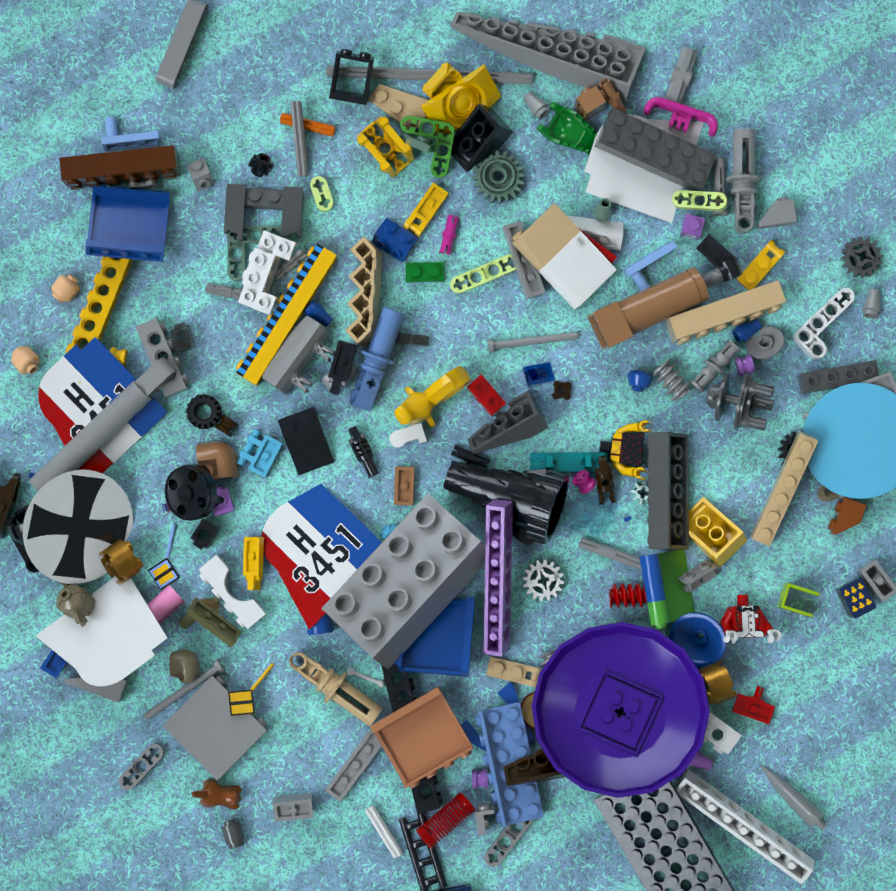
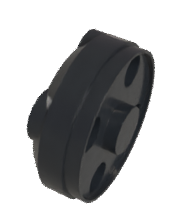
(191, 492)

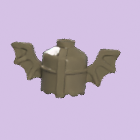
(75, 602)

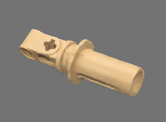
(328, 683)

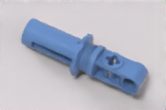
(376, 359)

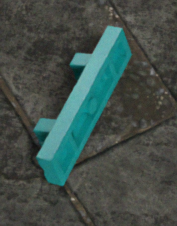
(565, 461)

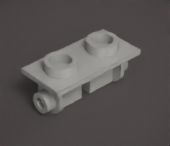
(705, 571)

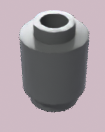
(233, 833)

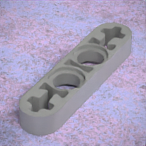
(512, 835)

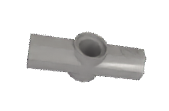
(681, 74)

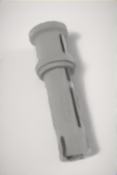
(719, 184)

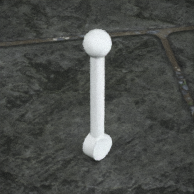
(381, 683)

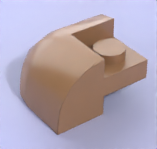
(218, 458)

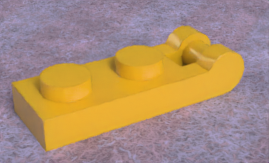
(426, 209)
(760, 266)

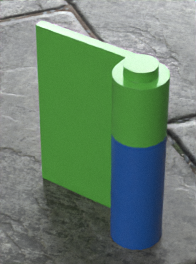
(663, 590)

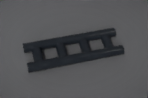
(418, 864)

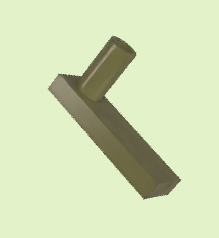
(210, 620)

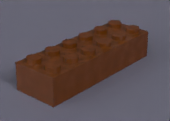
(120, 167)

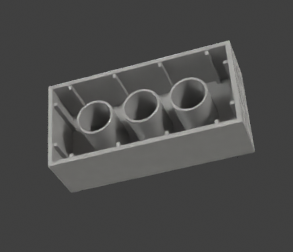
(407, 581)

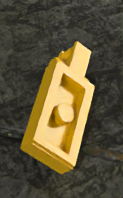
(253, 561)

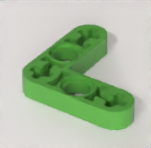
(440, 140)

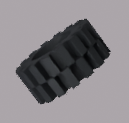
(203, 400)

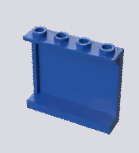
(128, 223)
(444, 644)

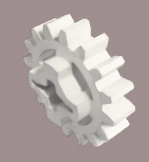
(546, 592)

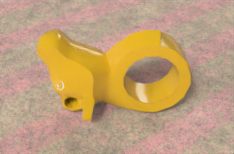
(420, 405)

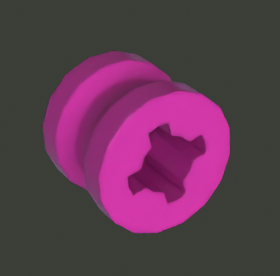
(583, 481)

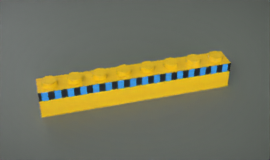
(289, 311)

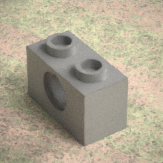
(877, 580)

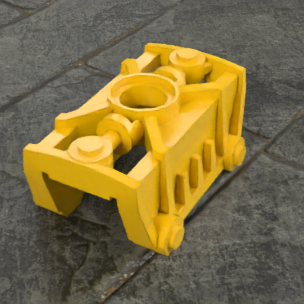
(392, 139)

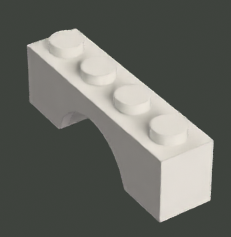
(216, 573)

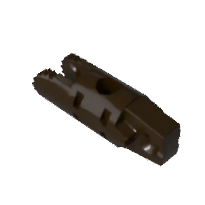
(604, 472)

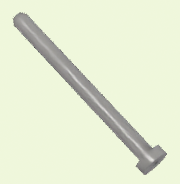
(531, 340)
(184, 690)

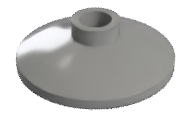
(768, 336)

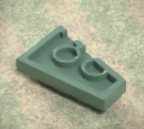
(421, 143)

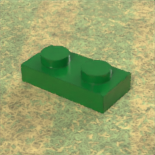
(425, 272)

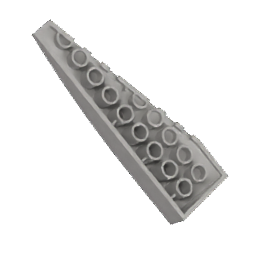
(556, 52)

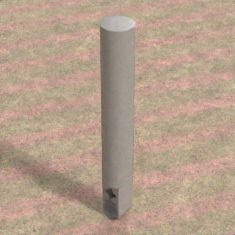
(106, 423)

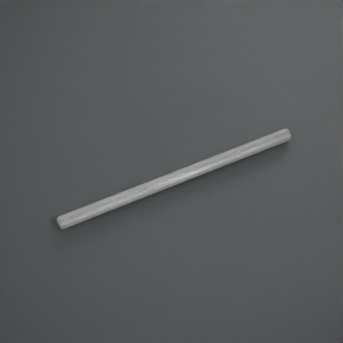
(422, 74)

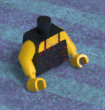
(627, 448)

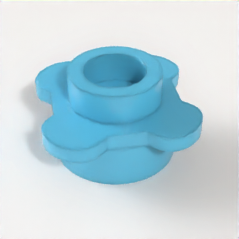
(387, 530)

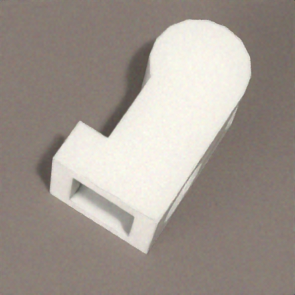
(408, 434)

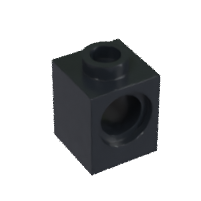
(204, 525)

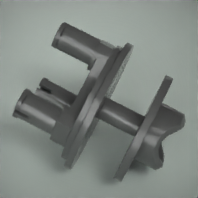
(745, 402)

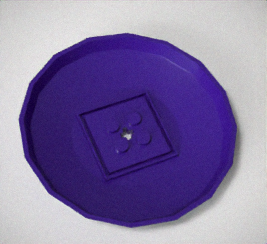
(610, 671)

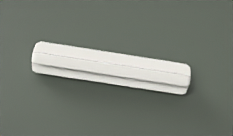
(383, 831)

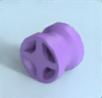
(744, 365)
(479, 779)

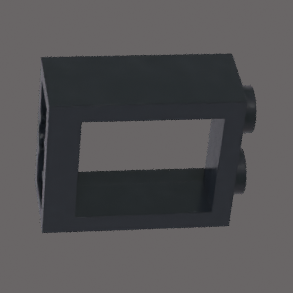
(348, 96)

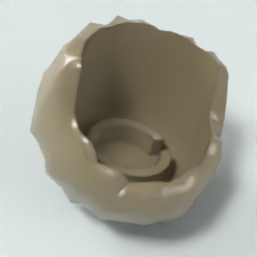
(184, 665)

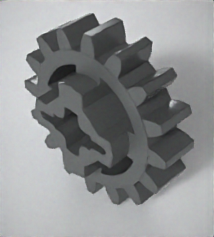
(854, 255)

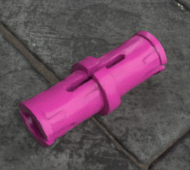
(449, 234)

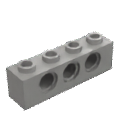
(146, 332)

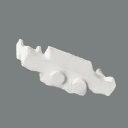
(262, 269)

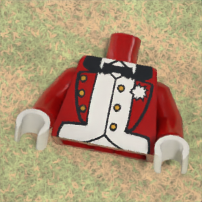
(746, 622)

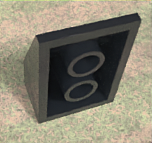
(479, 137)
(306, 441)

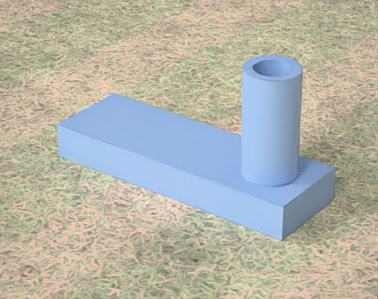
(116, 142)
(635, 269)

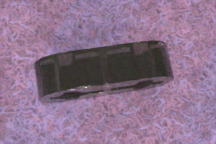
(412, 340)

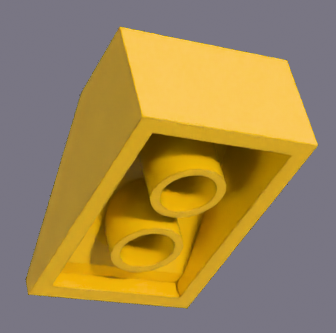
(714, 532)

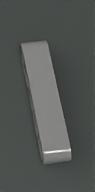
(180, 43)

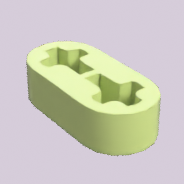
(326, 192)

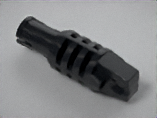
(362, 451)

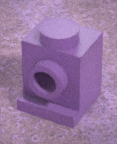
(227, 506)

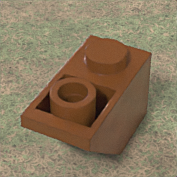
(848, 515)

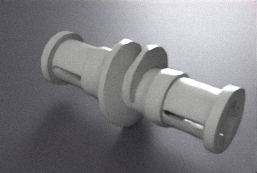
(715, 366)

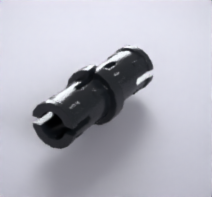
(469, 457)

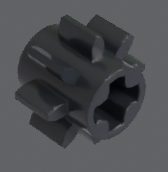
(260, 165)

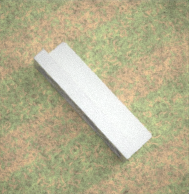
(605, 232)

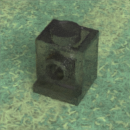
(185, 344)

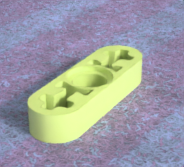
(714, 197)

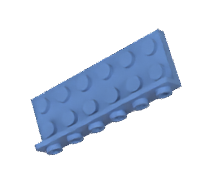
(506, 742)

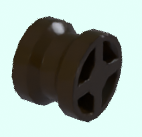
(227, 425)

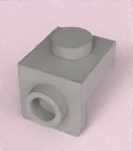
(200, 174)

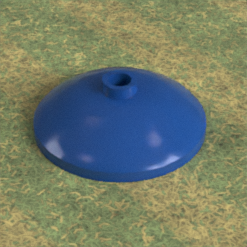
(703, 649)

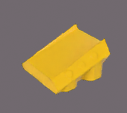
(441, 80)

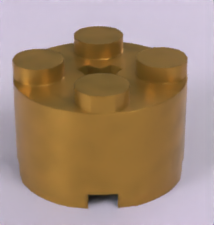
(121, 561)
(717, 683)

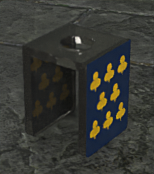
(855, 598)

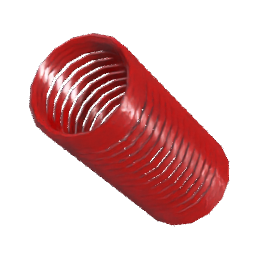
(428, 838)

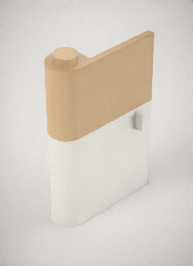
(564, 256)

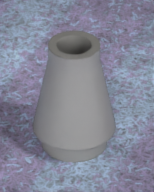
(536, 105)
(872, 304)

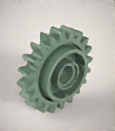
(502, 188)

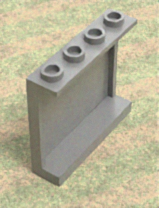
(210, 732)

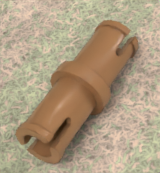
(612, 95)

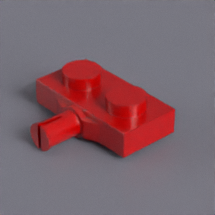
(753, 706)

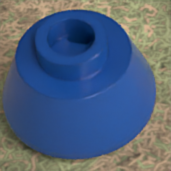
(639, 380)

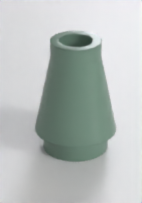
(603, 210)

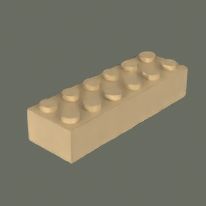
(727, 311)

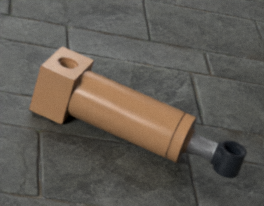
(657, 303)

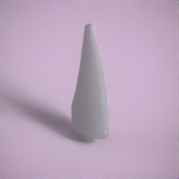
(798, 802)

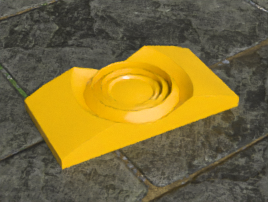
(461, 99)

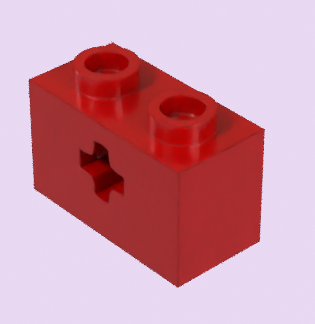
(486, 395)

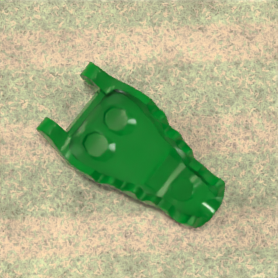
(568, 129)

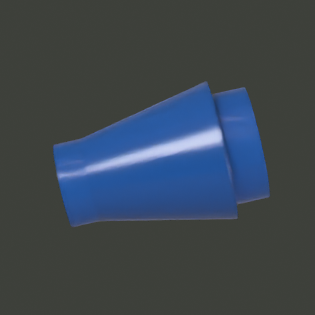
(318, 313)
(746, 331)

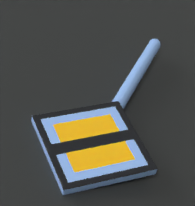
(164, 572)

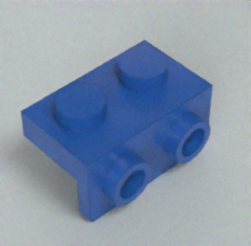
(394, 240)

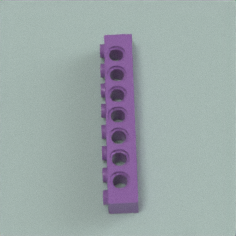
(498, 577)

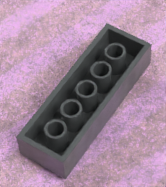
(655, 150)
(668, 491)

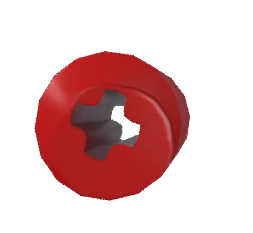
(627, 595)

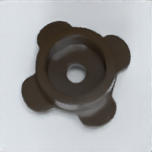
(561, 385)

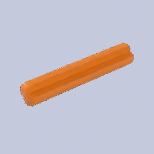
(310, 125)

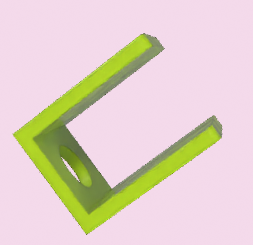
(781, 604)

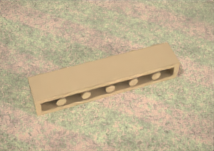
(784, 488)

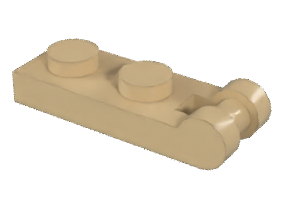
(512, 671)

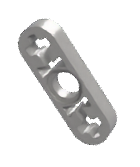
(127, 773)

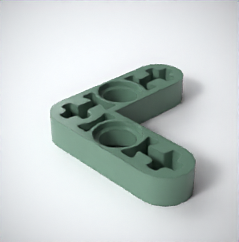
(235, 244)

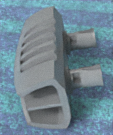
(296, 354)

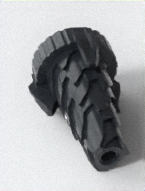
(535, 494)

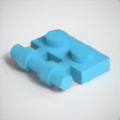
(264, 456)

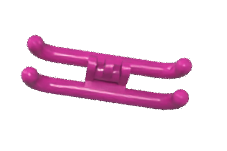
(682, 114)

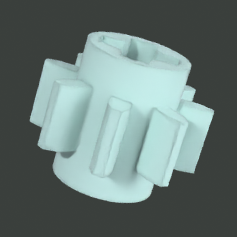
(637, 496)

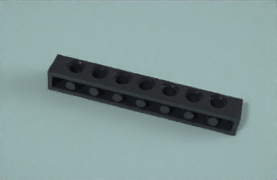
(422, 803)

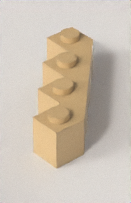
(367, 300)

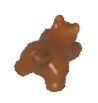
(215, 794)

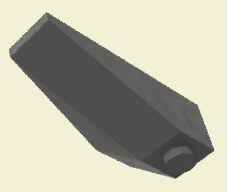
(518, 423)

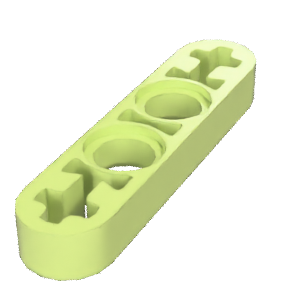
(483, 271)

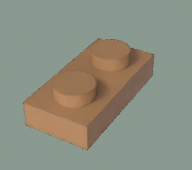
(404, 486)

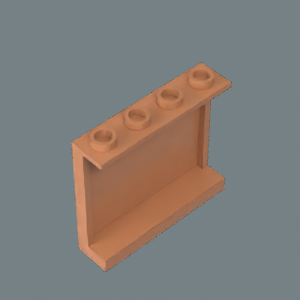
(422, 737)

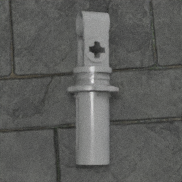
(744, 184)

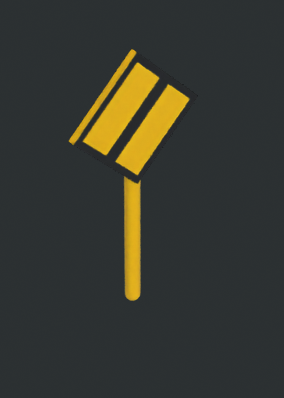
(242, 701)

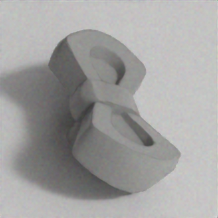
(144, 185)

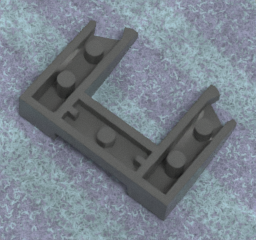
(239, 198)

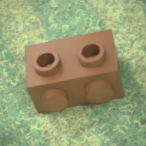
(590, 102)

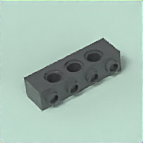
(837, 377)

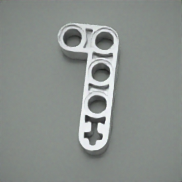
(825, 319)

